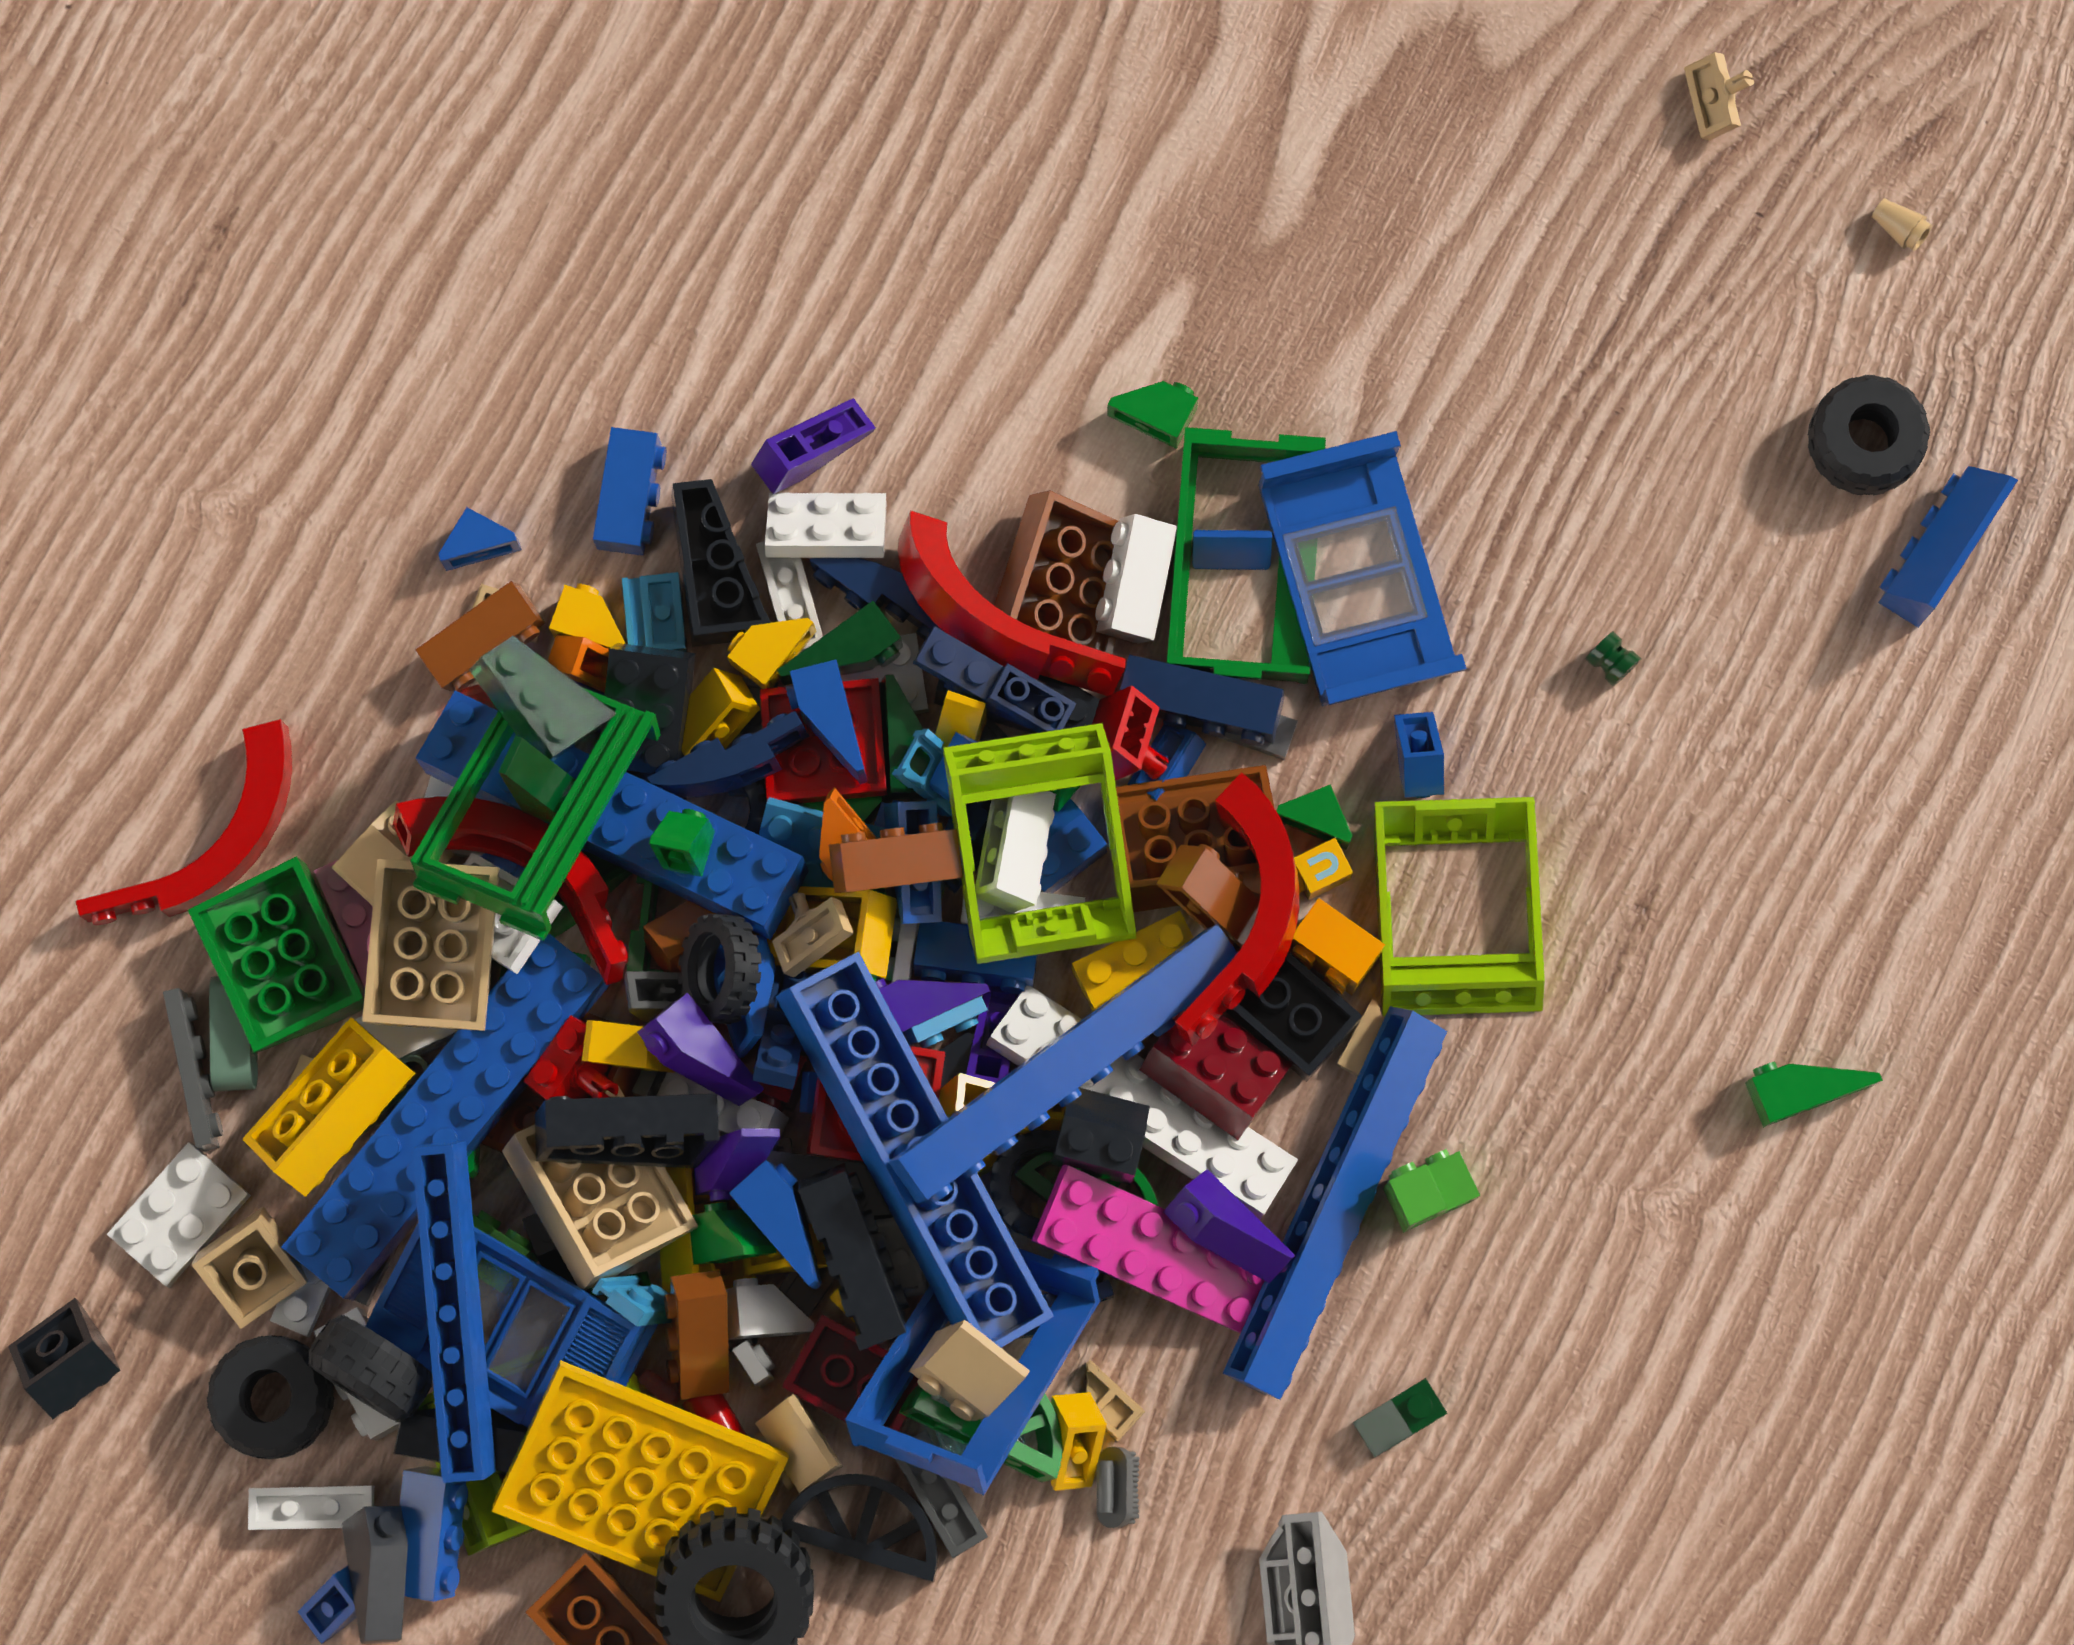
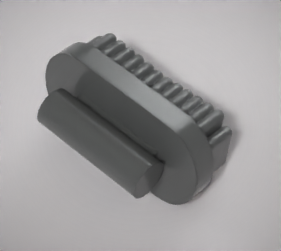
(1117, 1487)

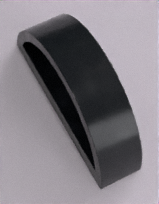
(875, 1551)

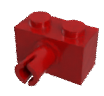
(1128, 725)
(563, 1071)

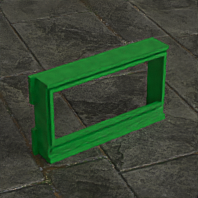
(1289, 654)
(528, 902)

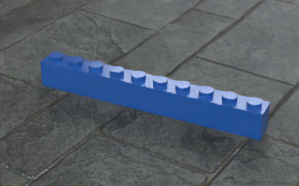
(1061, 1068)
(1336, 1201)

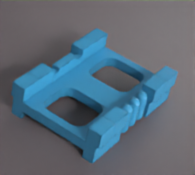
(934, 748)

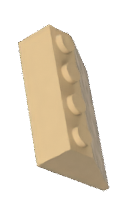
(427, 954)
(600, 1213)

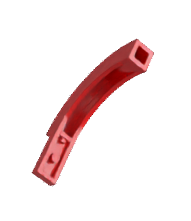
(985, 628)
(515, 836)
(232, 854)
(1272, 934)

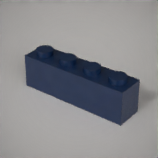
(1207, 700)

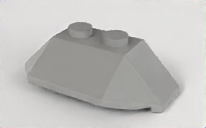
(1306, 1584)

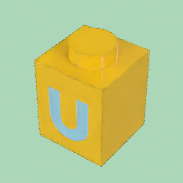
(1322, 869)

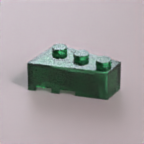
(539, 698)

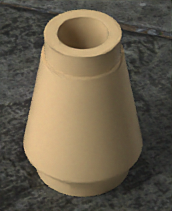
(1902, 224)

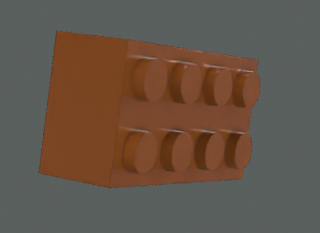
(593, 1609)

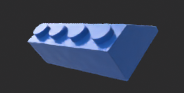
(1945, 544)

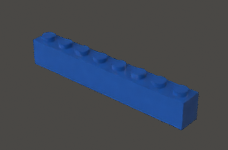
(454, 1311)

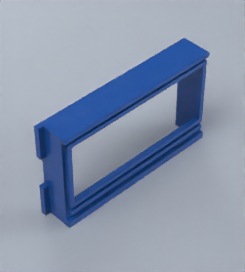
(997, 1433)

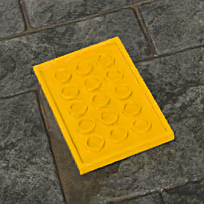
(630, 1472)

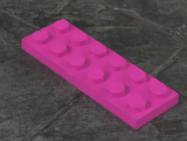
(1143, 1248)

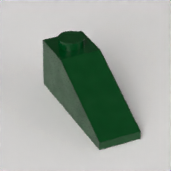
(856, 644)
(898, 732)
(534, 780)

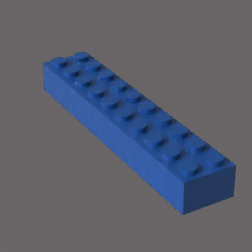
(742, 871)
(452, 1101)
(886, 1110)

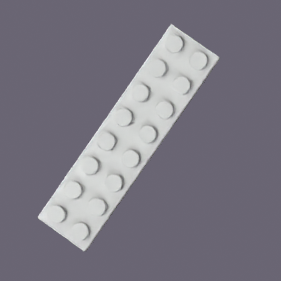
(1174, 1131)

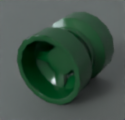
(1613, 658)

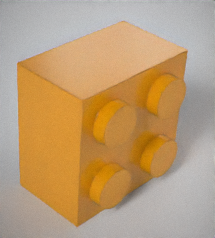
(1335, 947)

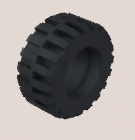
(742, 1542)

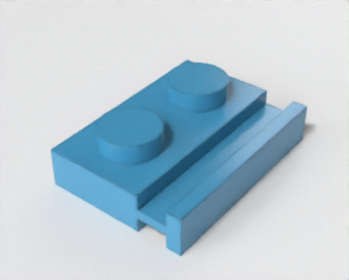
(655, 611)
(960, 1017)
(636, 1303)

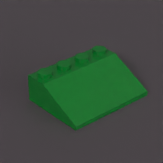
(279, 955)

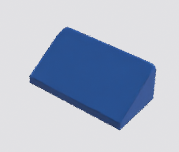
(1231, 549)
(1182, 750)

